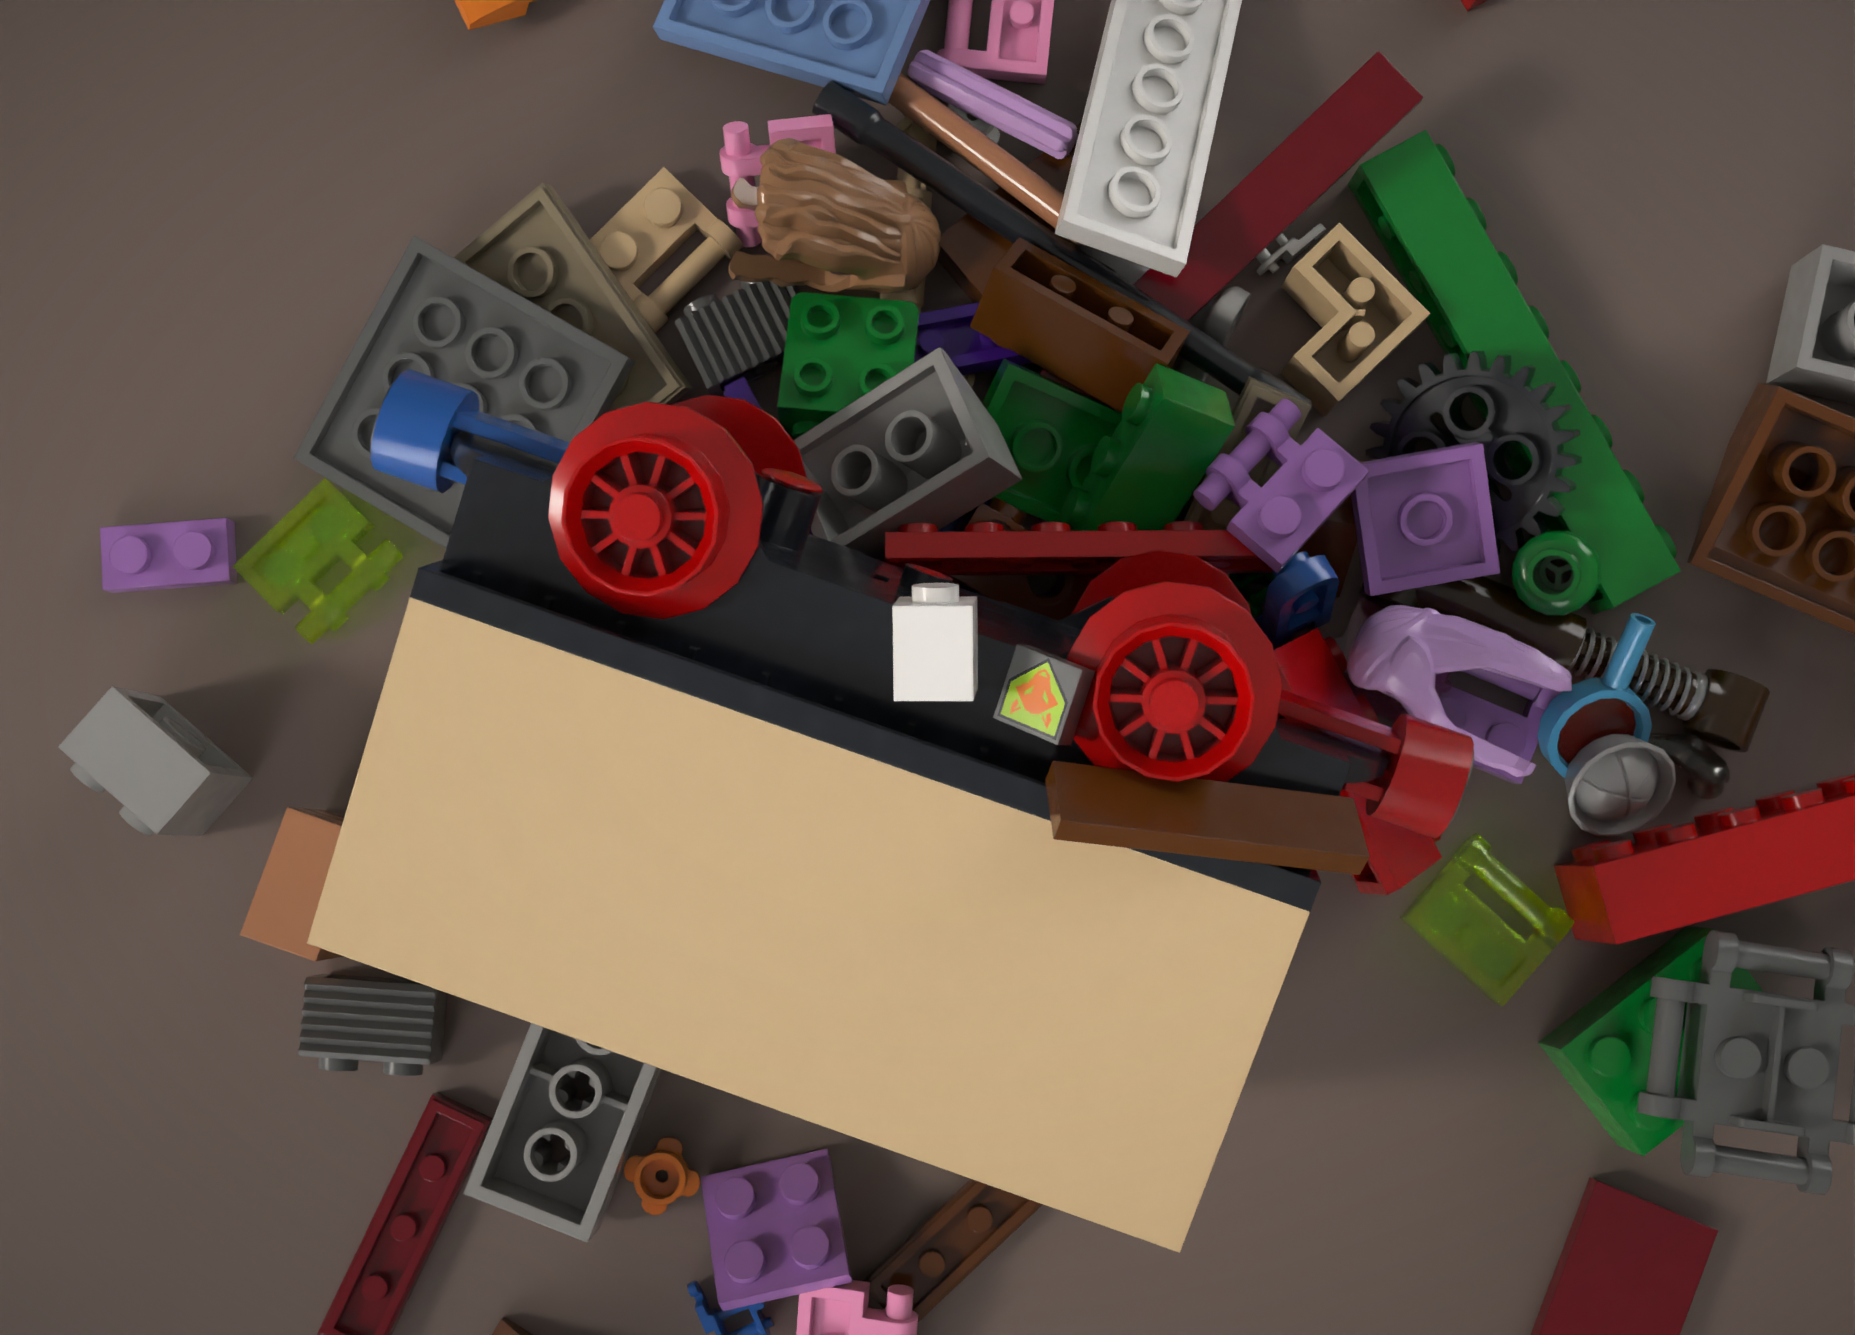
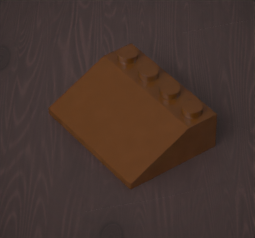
(1786, 507)

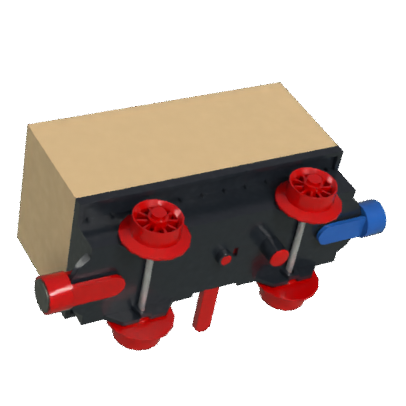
(677, 815)

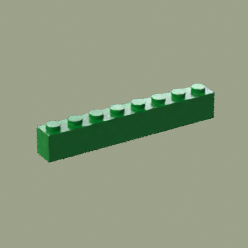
(1475, 306)

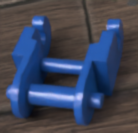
(713, 1319)

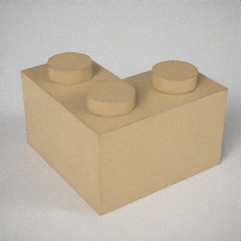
(1360, 313)

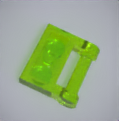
(1474, 935)

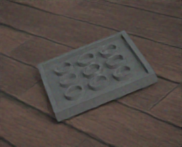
(474, 335)

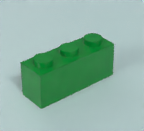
(1155, 455)

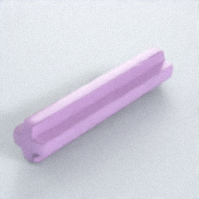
(993, 104)

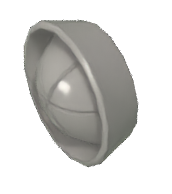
(1618, 784)

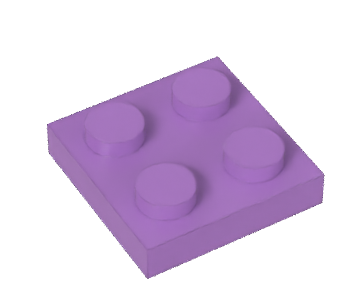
(1425, 519)
(775, 1230)

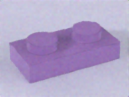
(168, 555)

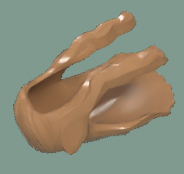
(831, 218)

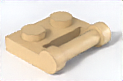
(650, 231)

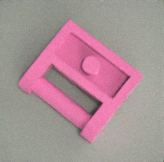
(1015, 43)

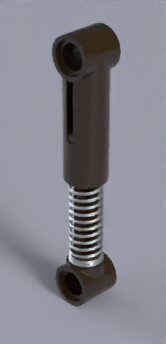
(1713, 705)

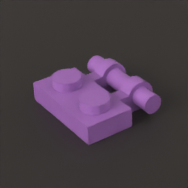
(1295, 499)

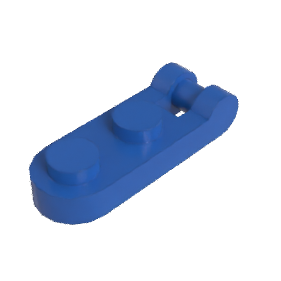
(1298, 598)

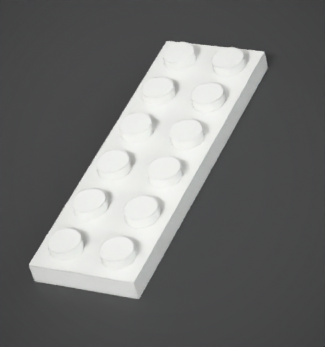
(1149, 129)

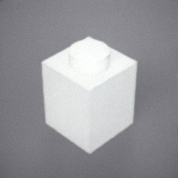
(935, 644)

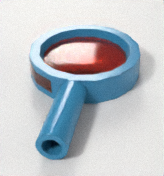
(1599, 704)

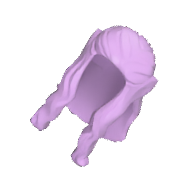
(1408, 646)

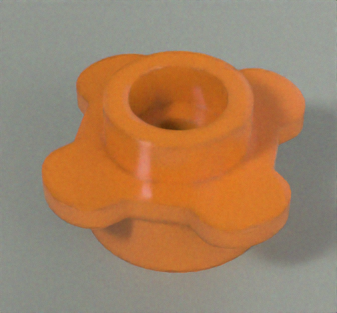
(657, 1194)

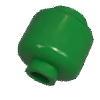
(1539, 590)

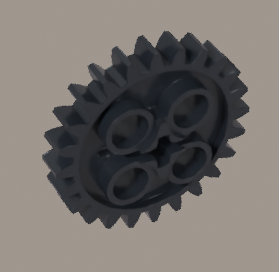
(1514, 414)

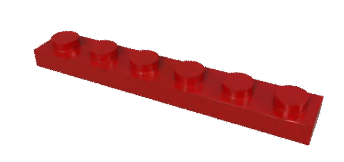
(1057, 550)

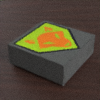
(1043, 694)

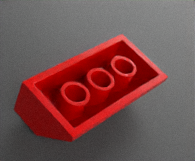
(1315, 671)

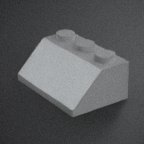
(905, 456)

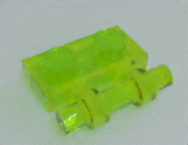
(305, 547)

